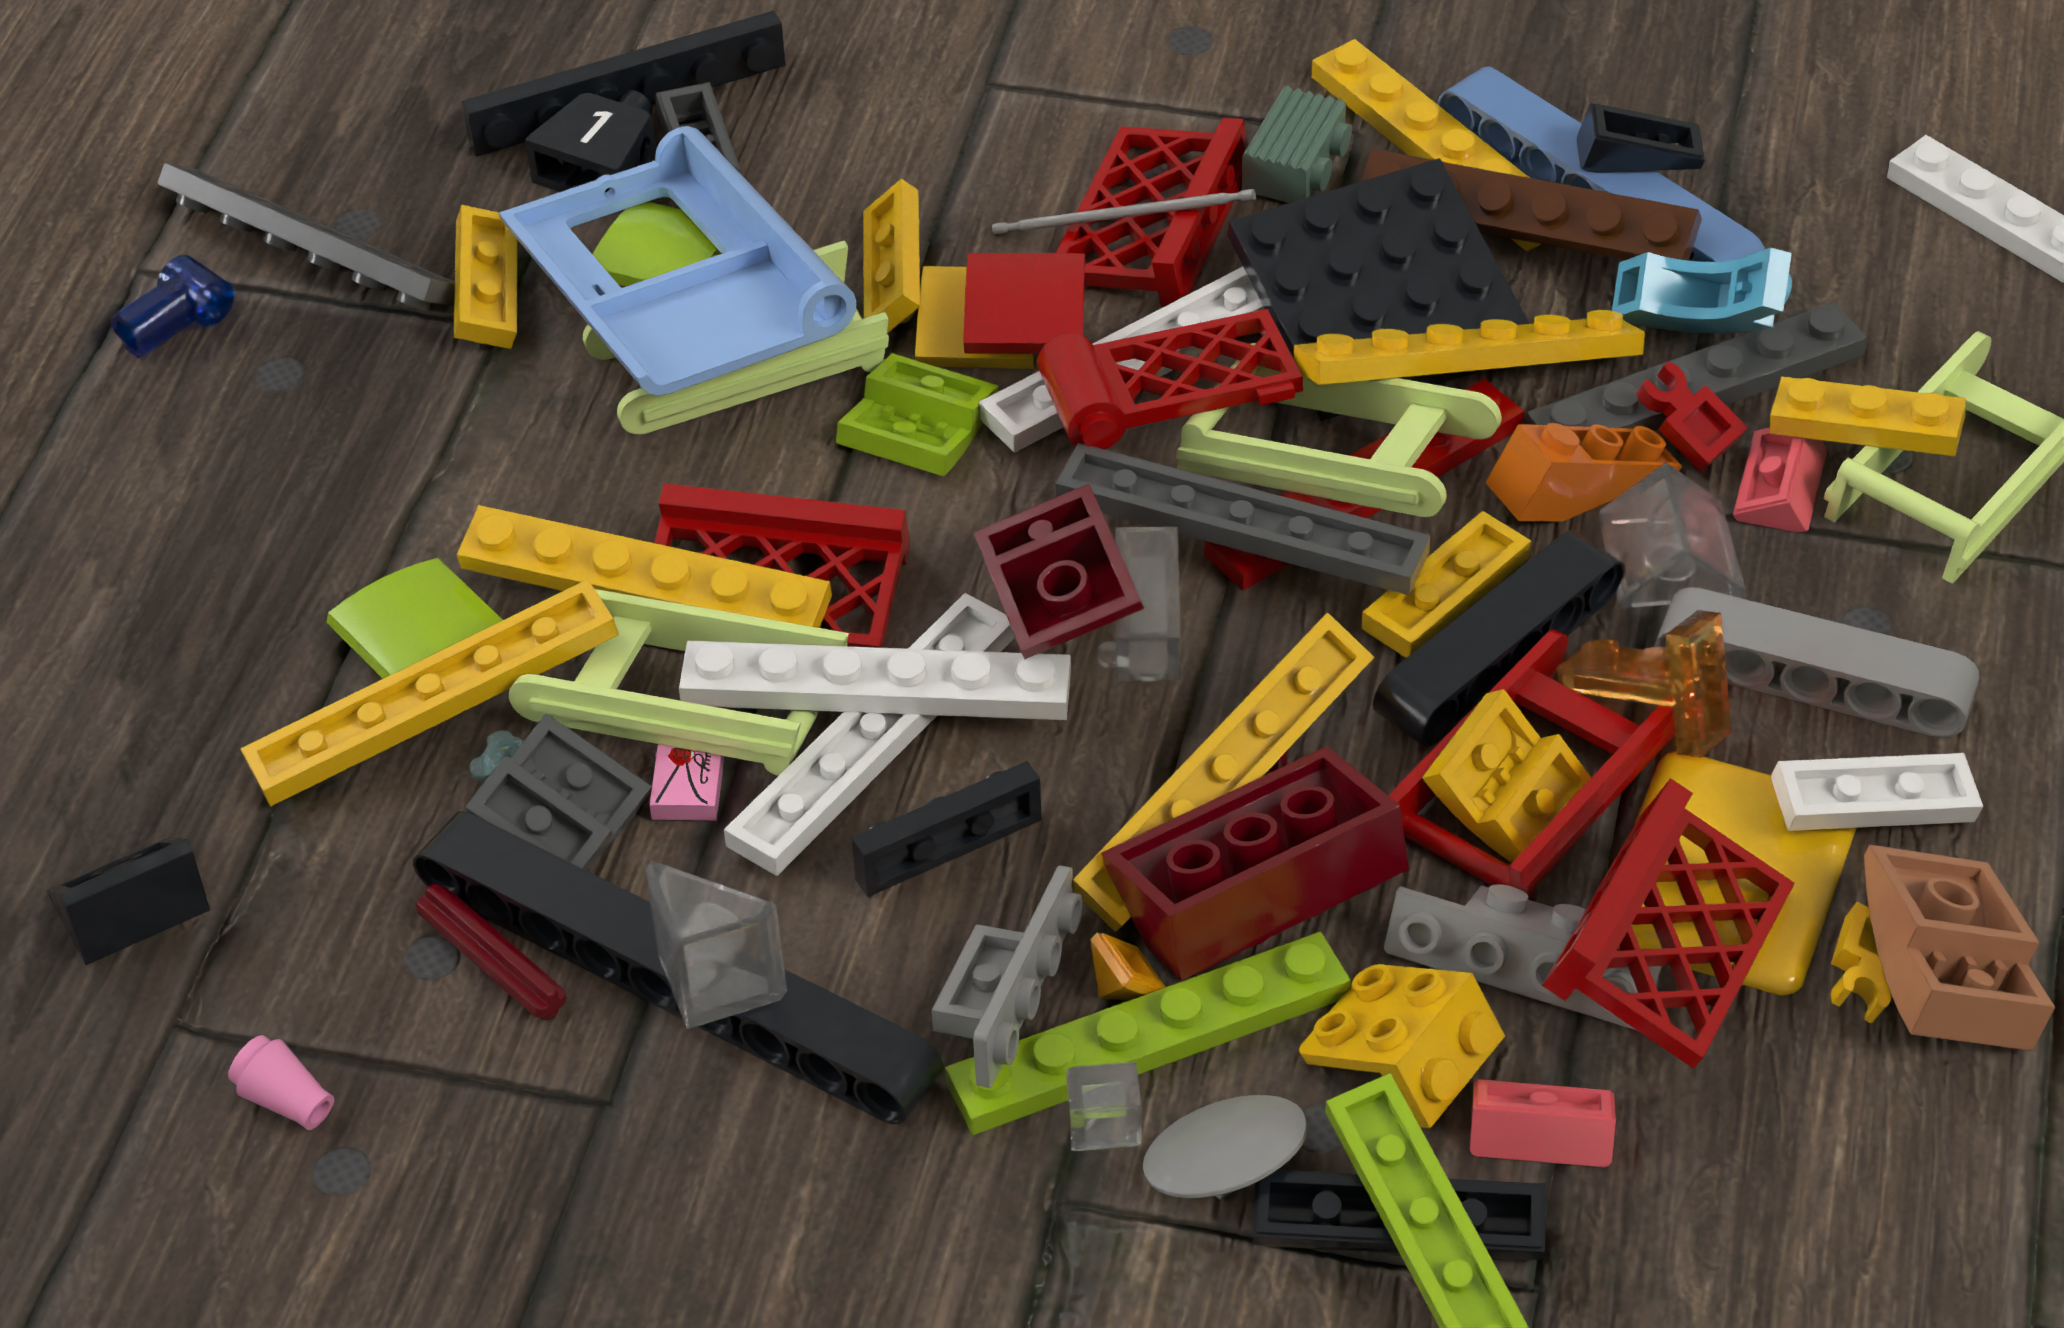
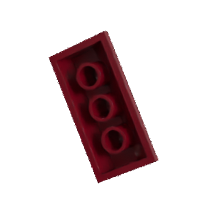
(1257, 861)

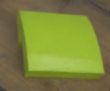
(651, 242)
(915, 414)
(410, 616)

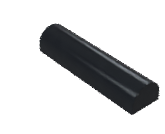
(1338, 1214)

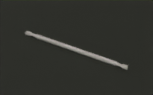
(1124, 211)

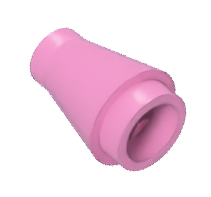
(278, 1081)

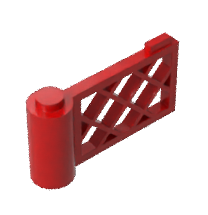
(1098, 395)

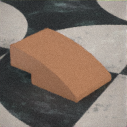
(1954, 949)

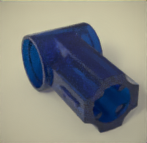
(183, 295)

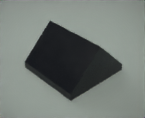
(131, 898)

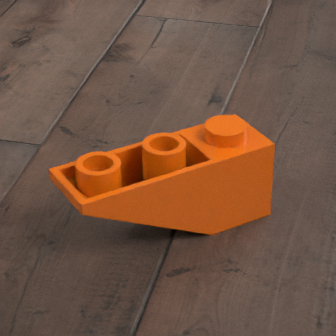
(1568, 470)

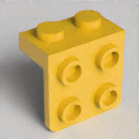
(1413, 1023)

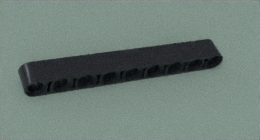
(614, 938)

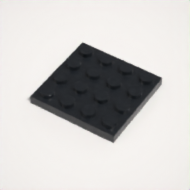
(1374, 259)

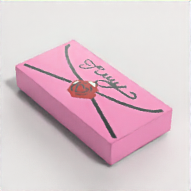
(686, 784)

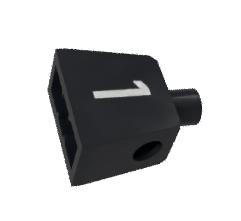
(591, 140)

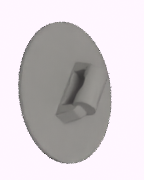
(1225, 1146)

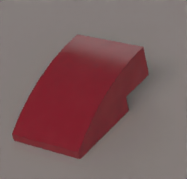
(1058, 571)

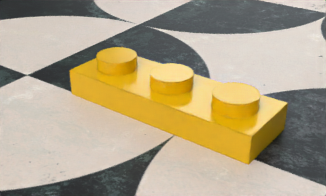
(892, 255)
(485, 279)
(1868, 416)
(1448, 584)

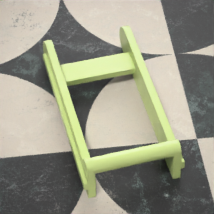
(856, 345)
(1990, 402)
(1378, 482)
(599, 707)

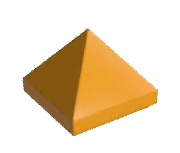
(1121, 969)

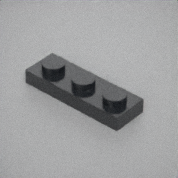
(946, 828)

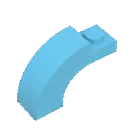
(1703, 295)

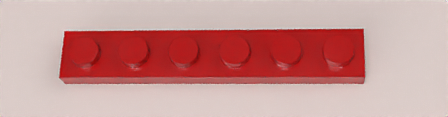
(1438, 457)

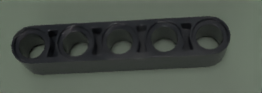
(1476, 650)

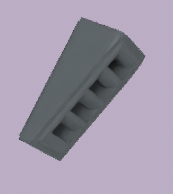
(691, 104)

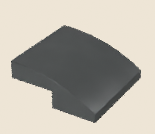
(561, 794)

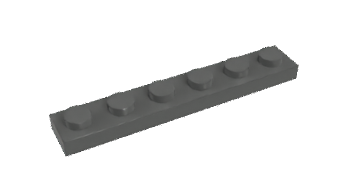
(325, 245)
(1728, 369)
(1248, 519)

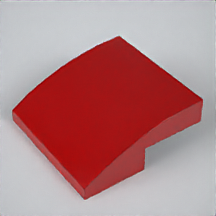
(1021, 301)

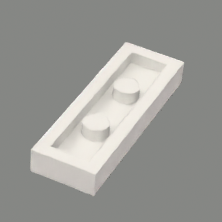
(1876, 791)

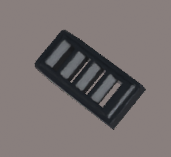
(1637, 141)

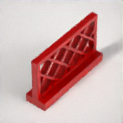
(1185, 244)
(794, 526)
(1618, 906)

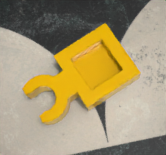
(1859, 957)

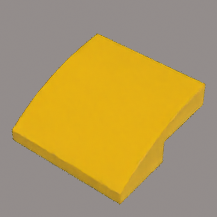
(942, 325)
(1505, 776)

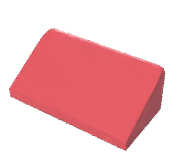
(1780, 481)
(1542, 1123)

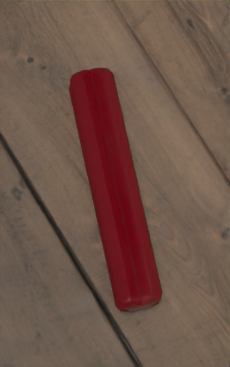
(491, 952)

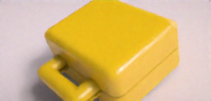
(1747, 811)

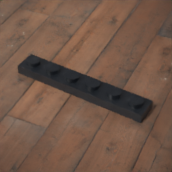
(711, 56)

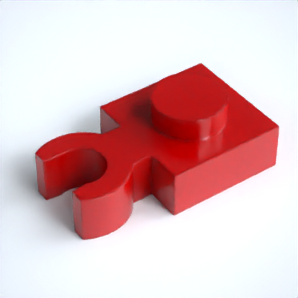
(1695, 423)

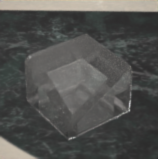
(1104, 1106)

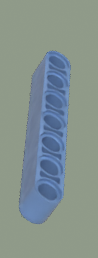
(1545, 148)

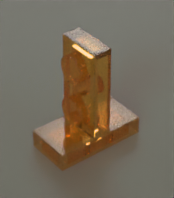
(1683, 675)

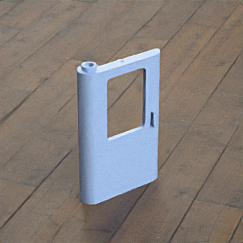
(704, 318)

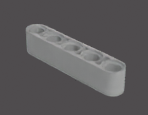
(1836, 664)

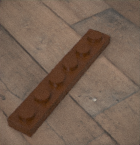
(1561, 213)

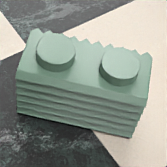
(1296, 146)

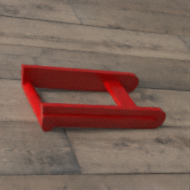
(1532, 688)

